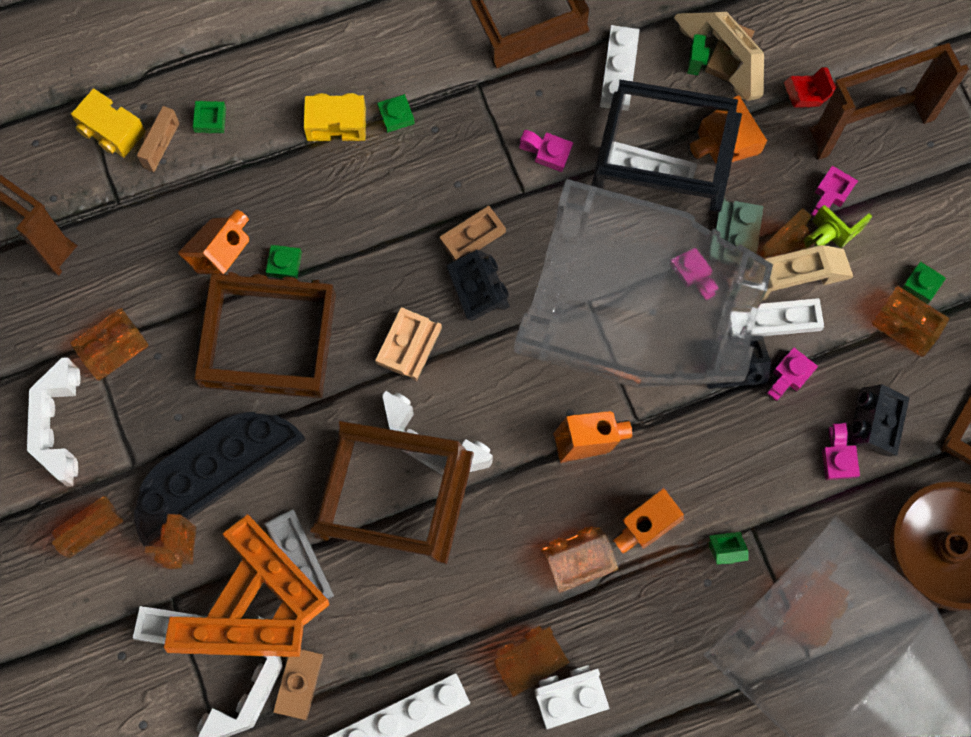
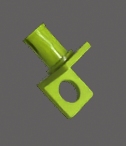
(833, 229)

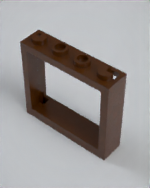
(264, 383)

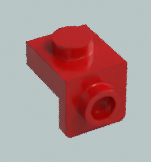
(810, 90)

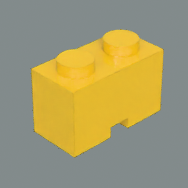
(335, 116)
(113, 128)

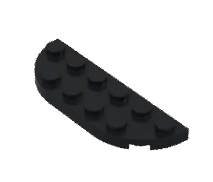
(211, 468)

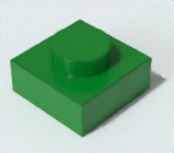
(698, 54)
(396, 113)
(209, 117)
(283, 262)
(924, 283)
(728, 548)

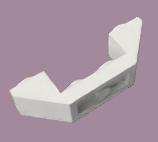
(57, 382)
(400, 413)
(249, 707)

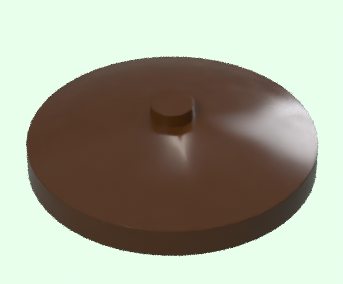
(934, 543)

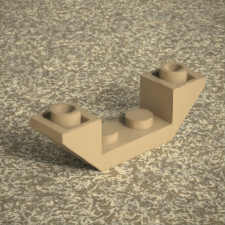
(749, 78)
(807, 266)

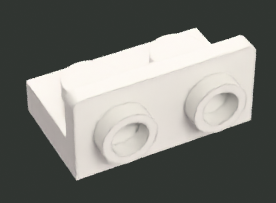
(571, 698)

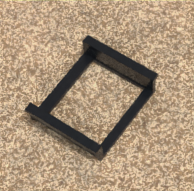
(713, 190)

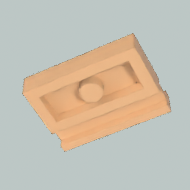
(408, 344)

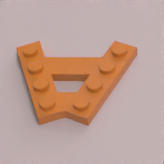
(225, 631)

